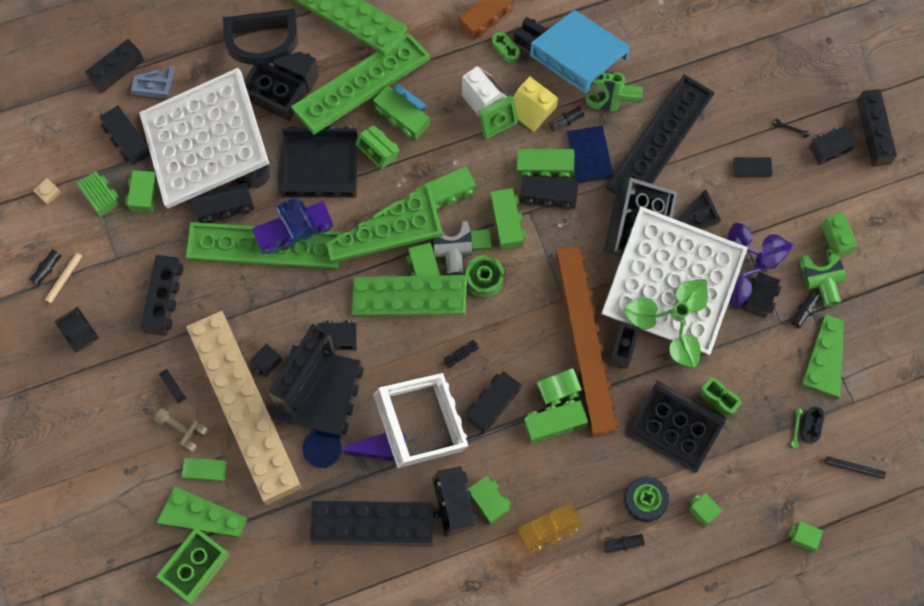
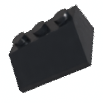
(454, 500)

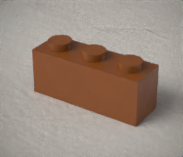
(484, 15)

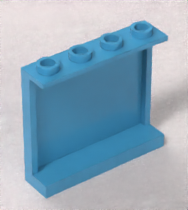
(578, 50)

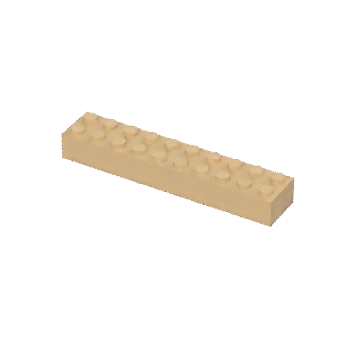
(244, 408)

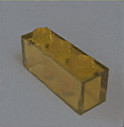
(549, 528)

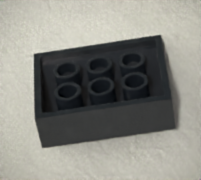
(629, 197)
(677, 426)

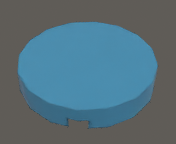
(411, 98)

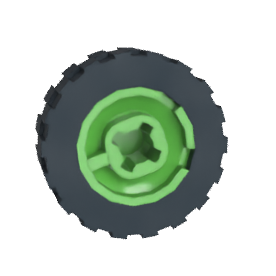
(646, 499)

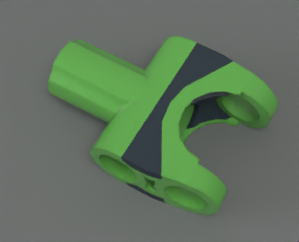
(613, 92)
(824, 277)

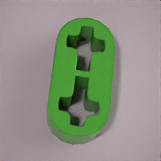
(502, 48)

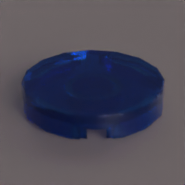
(322, 449)

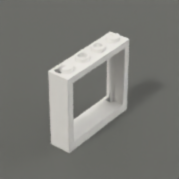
(392, 427)

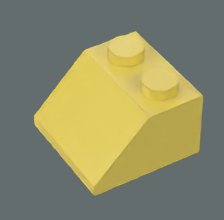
(533, 104)

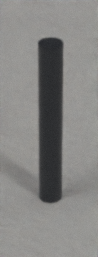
(855, 467)

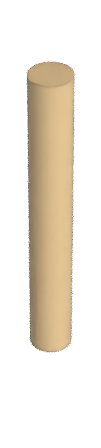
(63, 278)

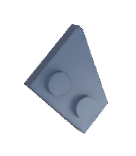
(153, 83)

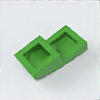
(204, 469)

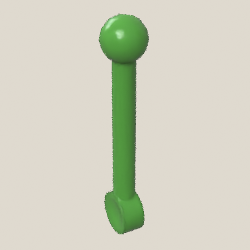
(794, 444)

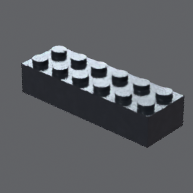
(372, 523)

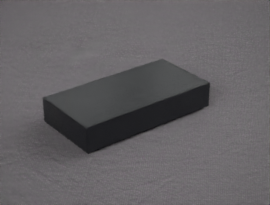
(752, 167)

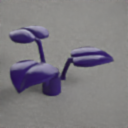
(774, 249)

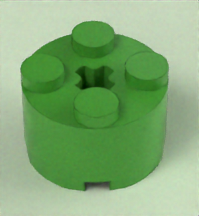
(486, 267)

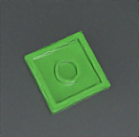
(498, 117)

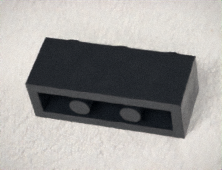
(114, 66)
(124, 135)
(549, 192)
(223, 203)
(493, 401)

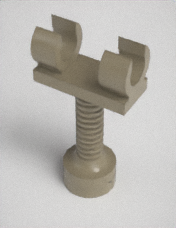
(163, 417)

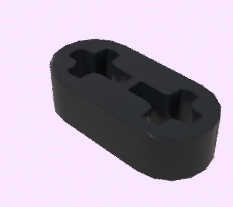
(172, 386)
(817, 425)

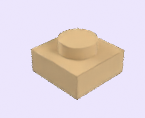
(47, 191)

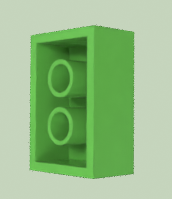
(193, 565)

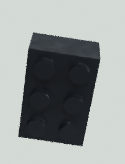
(274, 90)

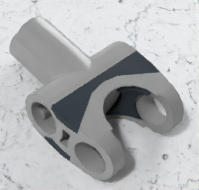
(453, 249)

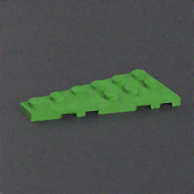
(395, 226)

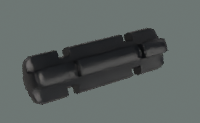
(461, 353)

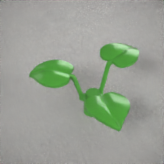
(691, 297)

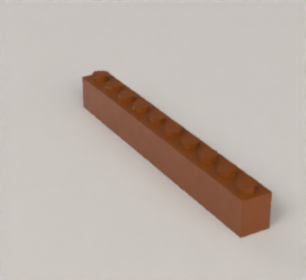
(585, 342)

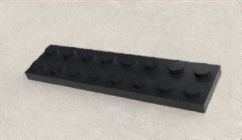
(664, 133)

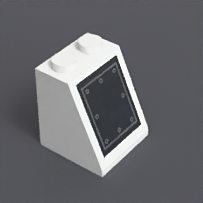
(481, 89)

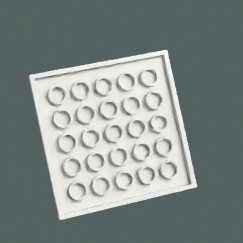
(203, 138)
(663, 257)

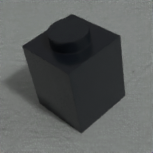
(265, 361)

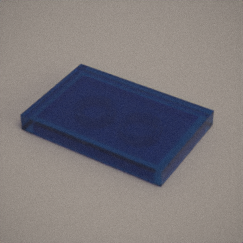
(590, 153)

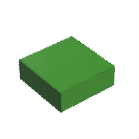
(481, 239)

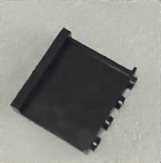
(319, 163)
(330, 399)

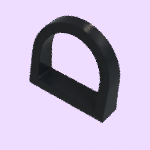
(257, 22)

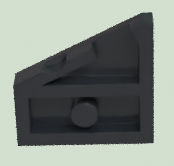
(701, 213)

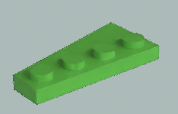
(825, 363)
(193, 512)

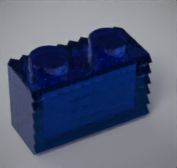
(295, 220)

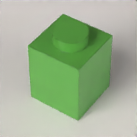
(704, 509)
(805, 536)

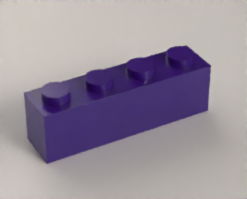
(274, 235)

